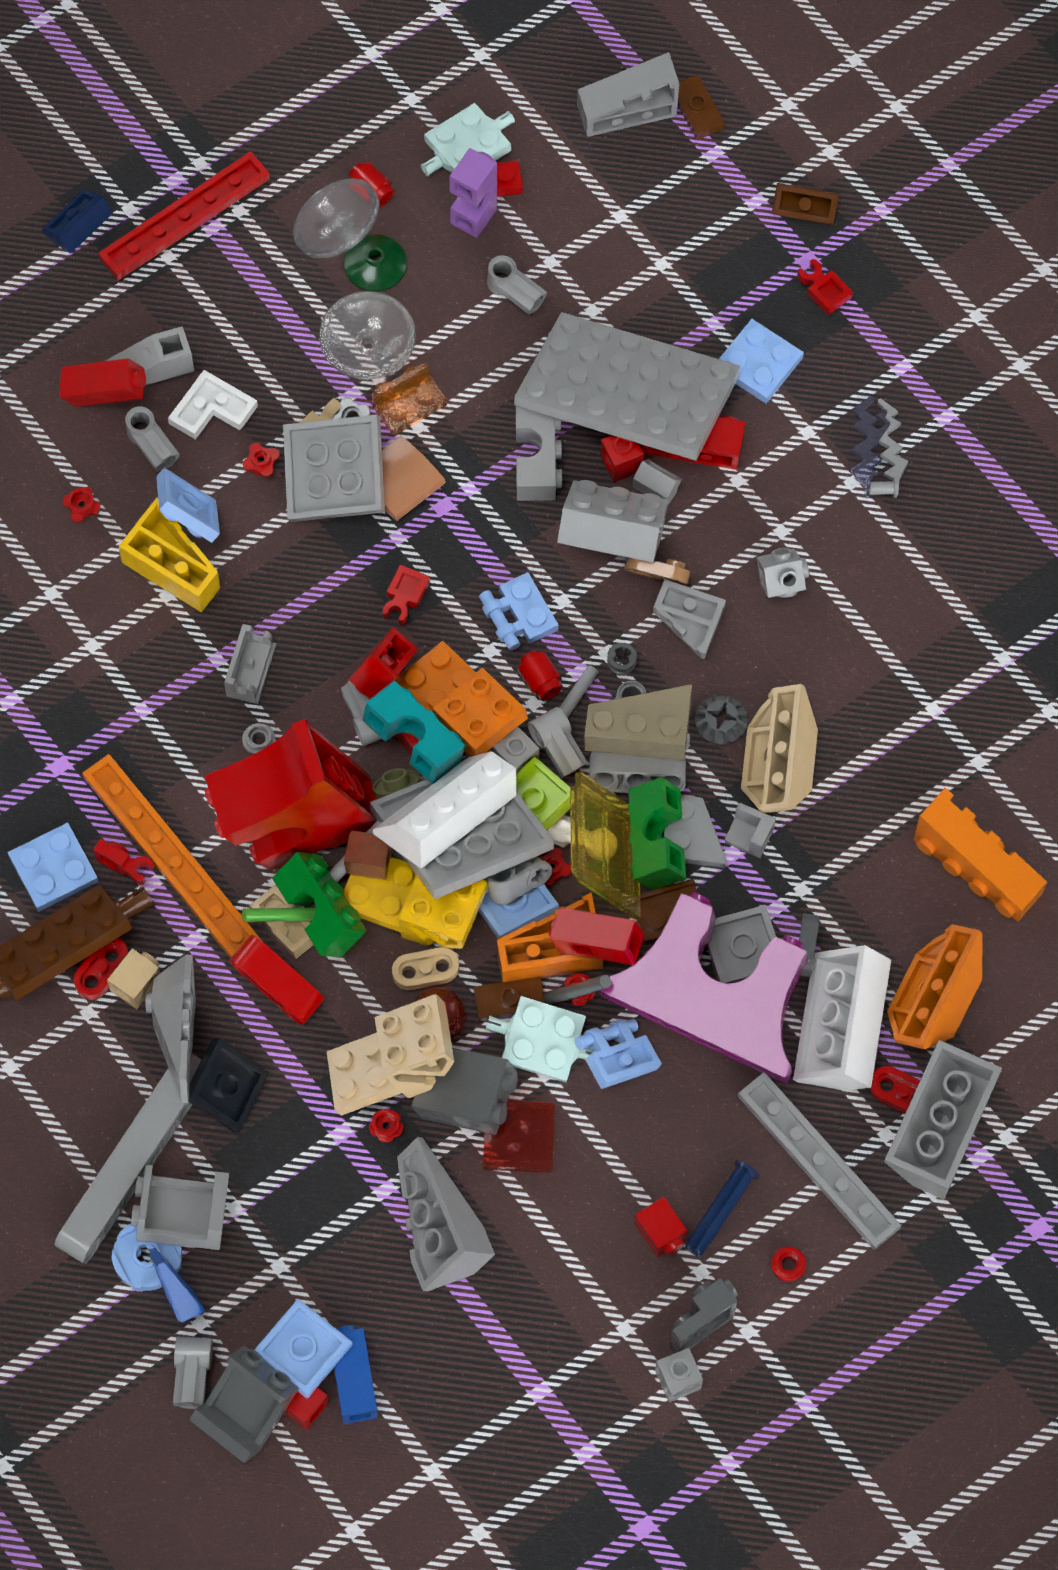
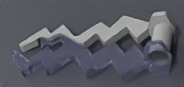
(863, 471)

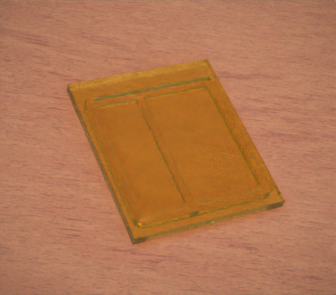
(602, 844)

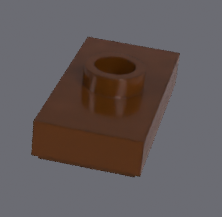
(698, 108)
(502, 998)

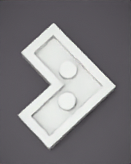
(208, 398)

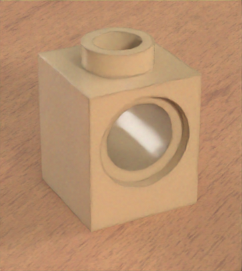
(134, 977)

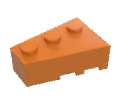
(532, 954)

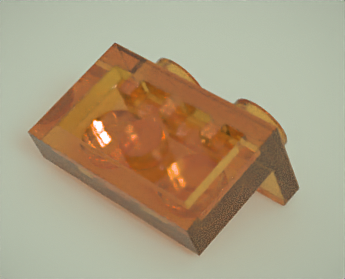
(407, 398)

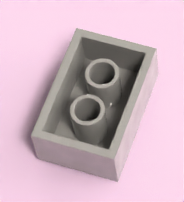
(613, 520)

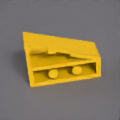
(169, 559)

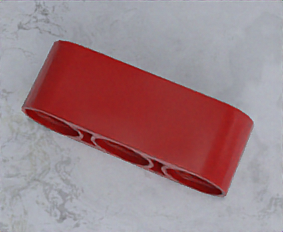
(276, 979)

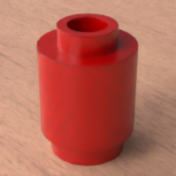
(370, 174)
(540, 675)

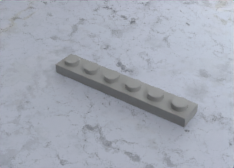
(819, 1161)

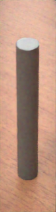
(577, 989)

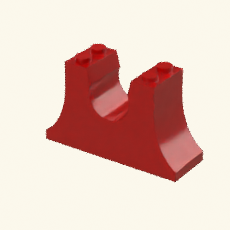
(291, 797)

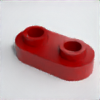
(99, 969)
(903, 1087)

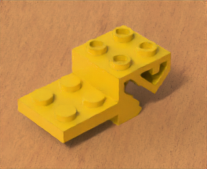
(409, 908)

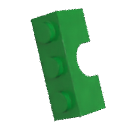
(651, 809)
(335, 922)

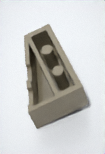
(641, 724)

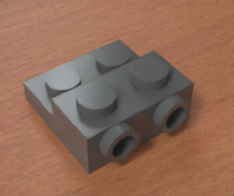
(709, 1311)

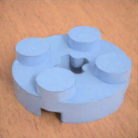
(138, 1274)

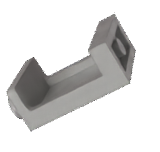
(180, 1210)

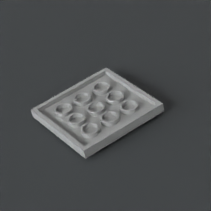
(494, 845)

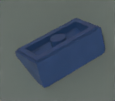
(77, 220)

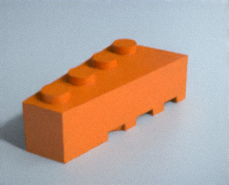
(977, 857)

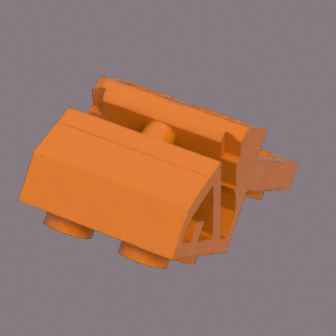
(463, 699)

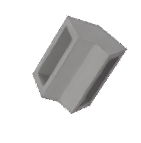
(656, 480)

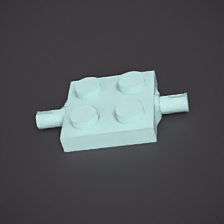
(465, 131)
(541, 1038)

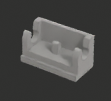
(249, 665)

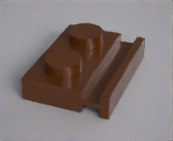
(658, 906)

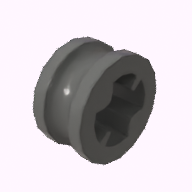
(619, 669)

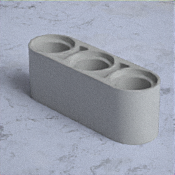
(624, 772)

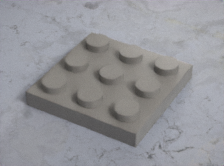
(333, 468)

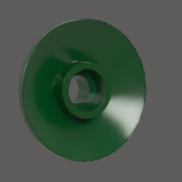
(375, 274)

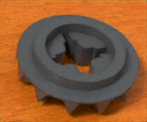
(707, 723)

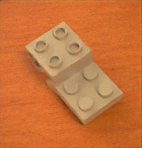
(400, 1058)

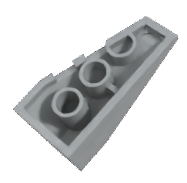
(444, 1228)

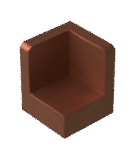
(367, 855)

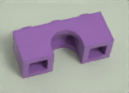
(476, 187)

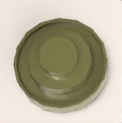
(394, 781)

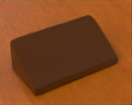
(805, 203)

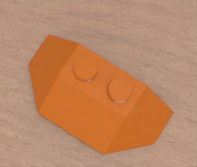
(937, 988)

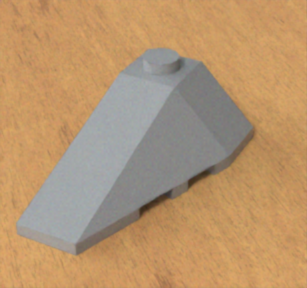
(174, 1018)

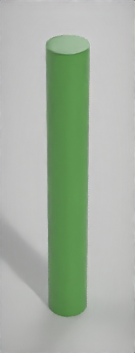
(277, 914)

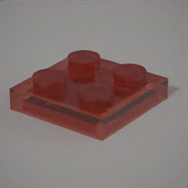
(523, 1139)

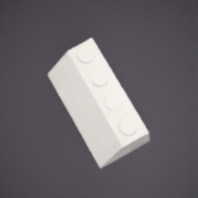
(449, 808)
(842, 1018)

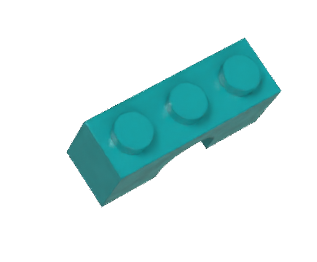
(398, 712)

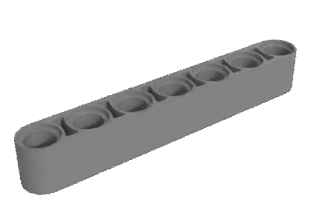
(118, 1176)

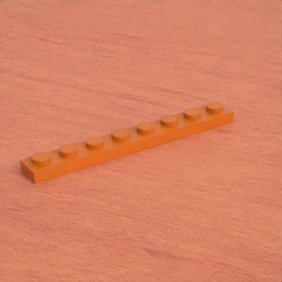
(168, 854)

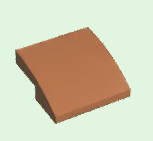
(407, 477)

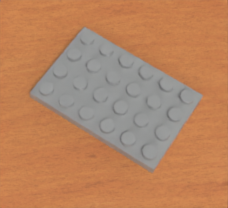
(627, 386)

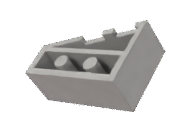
(630, 97)

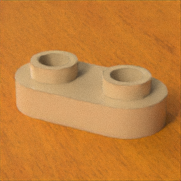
(424, 966)

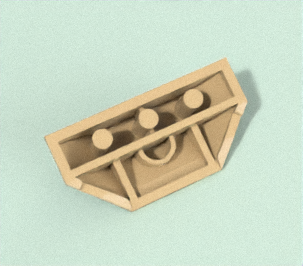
(780, 751)

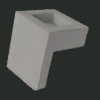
(750, 830)

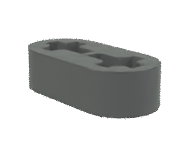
(808, 937)

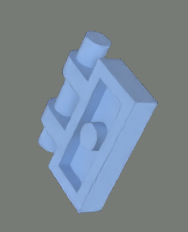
(527, 607)
(622, 1061)

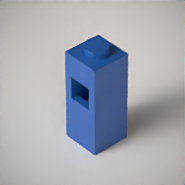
(355, 1379)

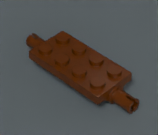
(65, 939)

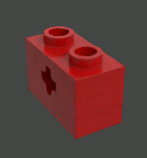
(383, 663)

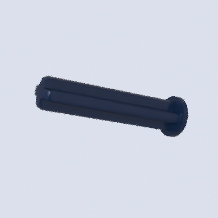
(720, 1208)

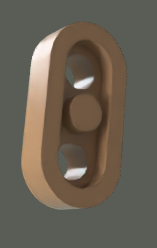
(671, 571)

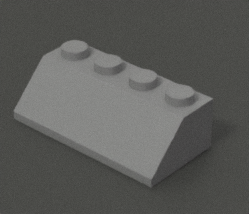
(942, 1118)

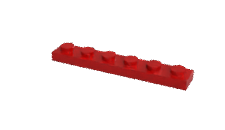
(184, 216)

